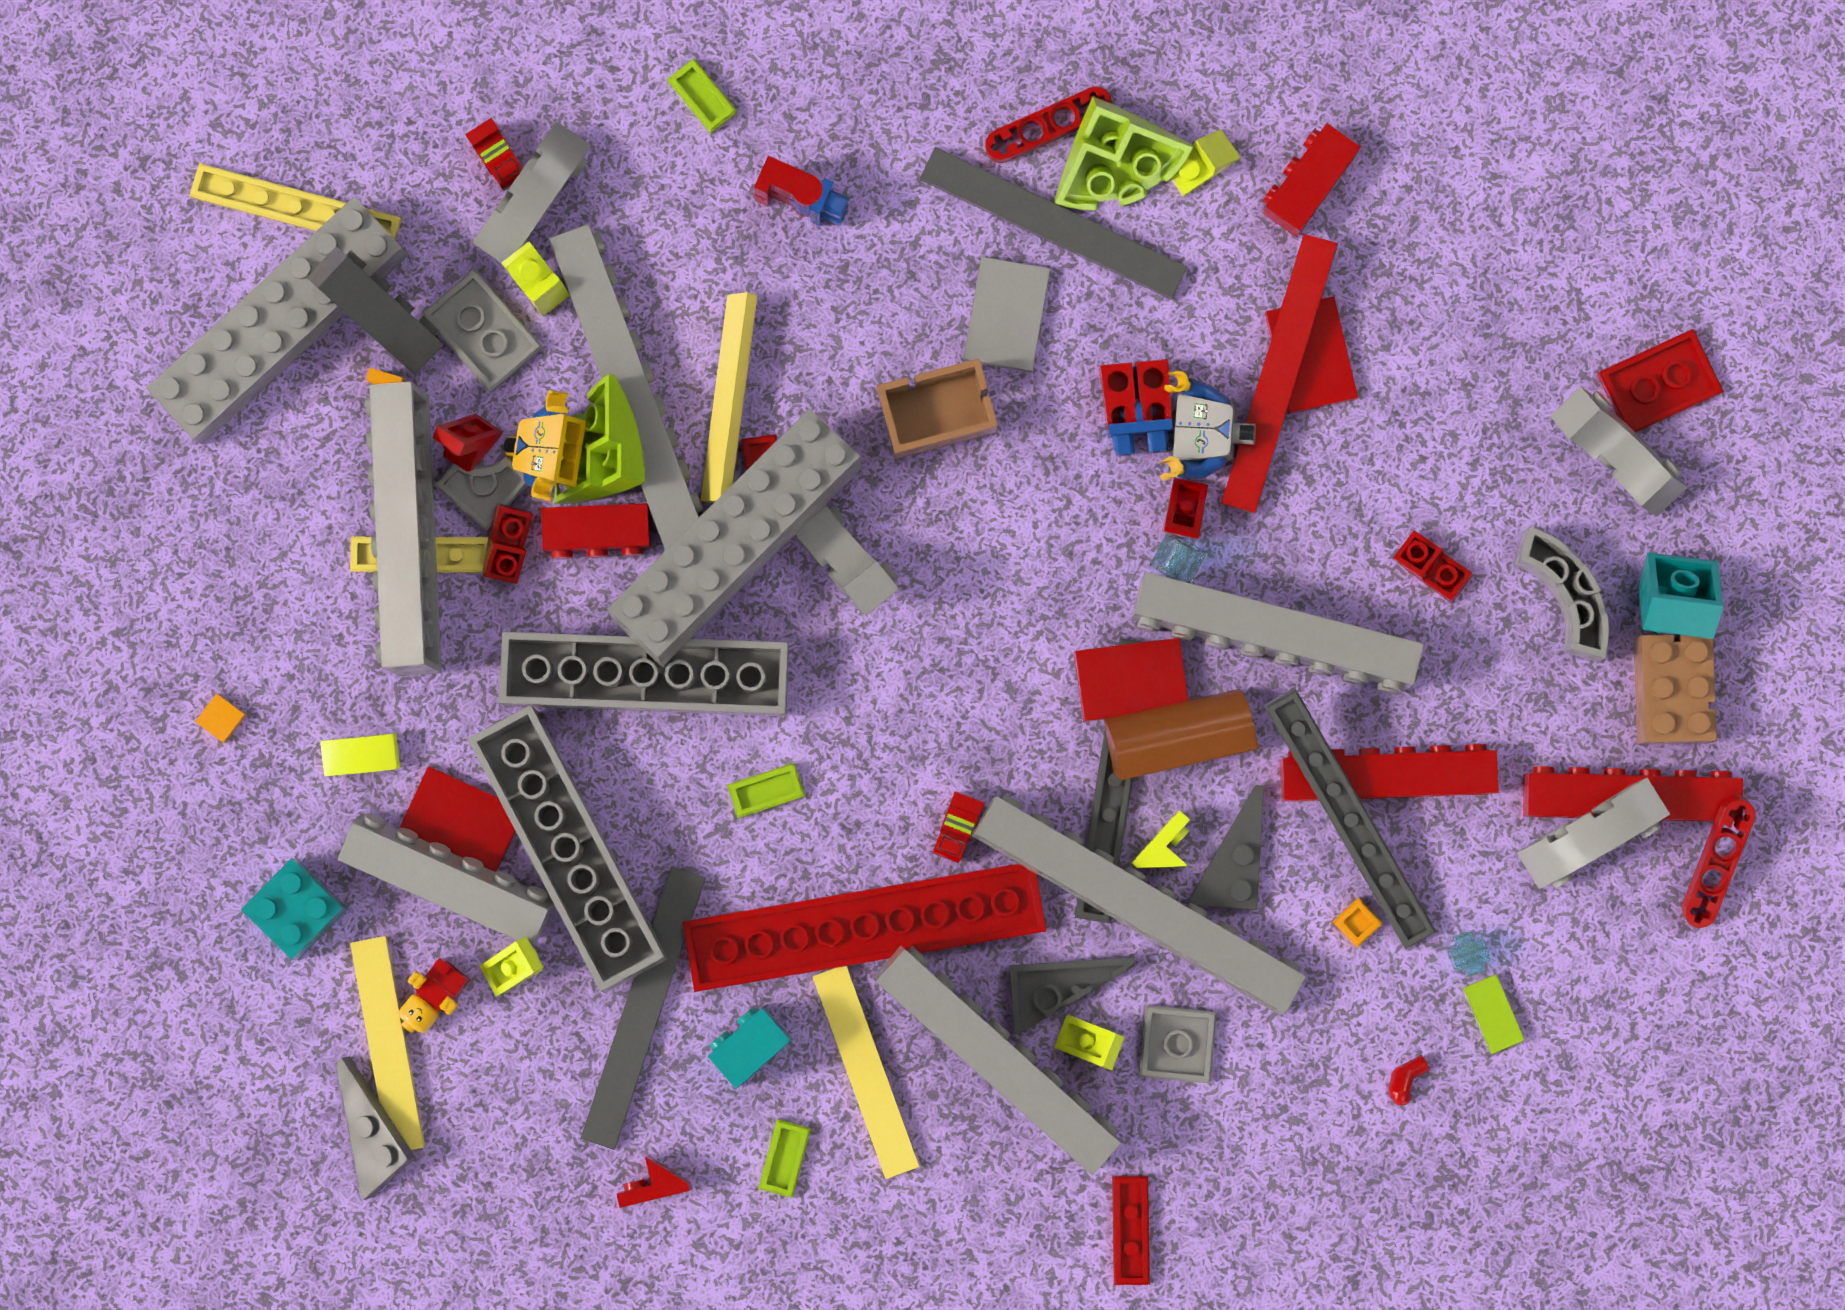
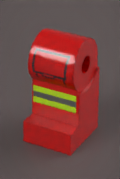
(495, 153)
(957, 827)

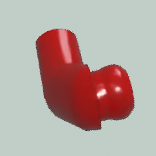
(1402, 1080)

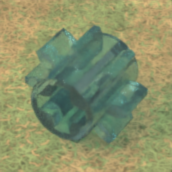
(1468, 953)

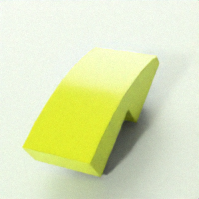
(360, 754)

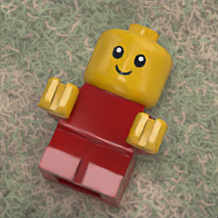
(434, 993)

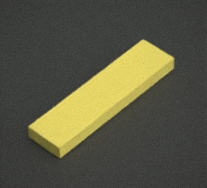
(452, 554)

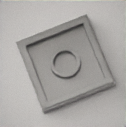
(1177, 1044)

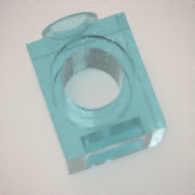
(1178, 558)

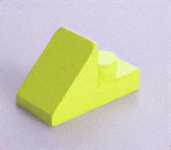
(1207, 159)
(535, 279)
(1157, 853)
(511, 966)
(1089, 1042)

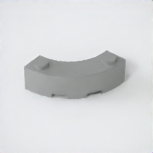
(533, 192)
(1605, 436)
(851, 566)
(1572, 587)
(1589, 837)

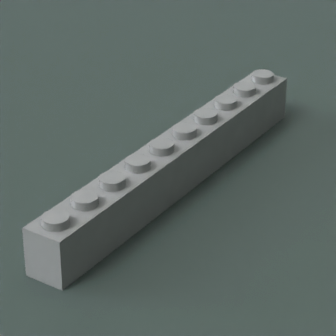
(616, 353)
(1138, 905)

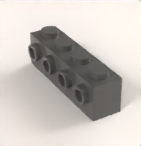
(374, 310)

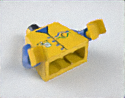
(548, 447)

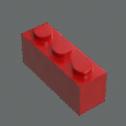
(1309, 179)
(596, 530)

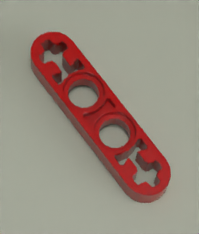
(1046, 121)
(1724, 863)

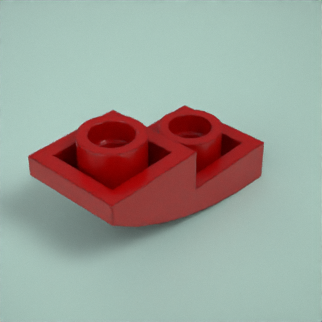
(506, 543)
(1432, 566)

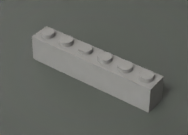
(446, 878)

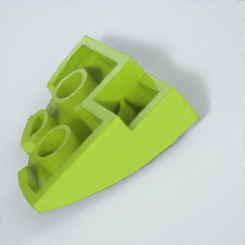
(1117, 158)
(610, 448)

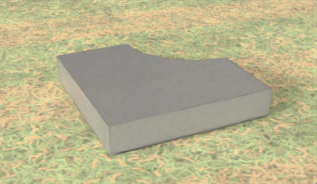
(482, 489)

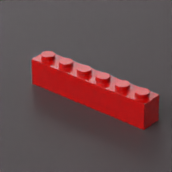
(1403, 773)
(1578, 792)

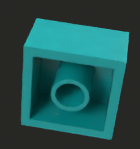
(1680, 595)
(294, 909)
(749, 1047)

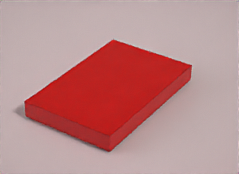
(1326, 368)
(1660, 381)
(1129, 678)
(460, 818)

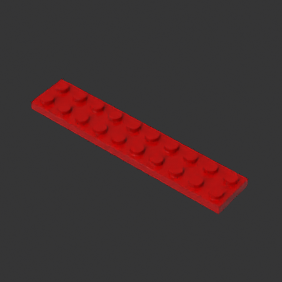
(863, 926)

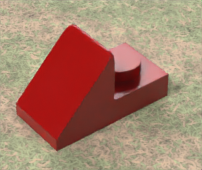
(467, 440)
(1185, 508)
(663, 1184)

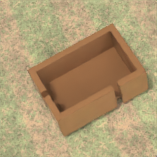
(939, 410)
(1674, 689)

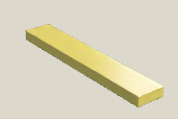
(272, 200)
(729, 395)
(387, 1037)
(865, 1071)

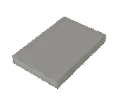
(1006, 314)
(482, 330)

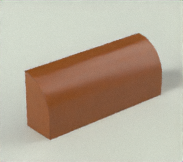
(1180, 734)

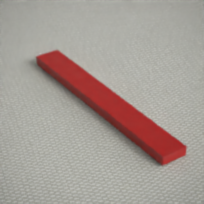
(1280, 372)

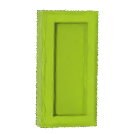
(702, 96)
(766, 790)
(1493, 1014)
(784, 1158)

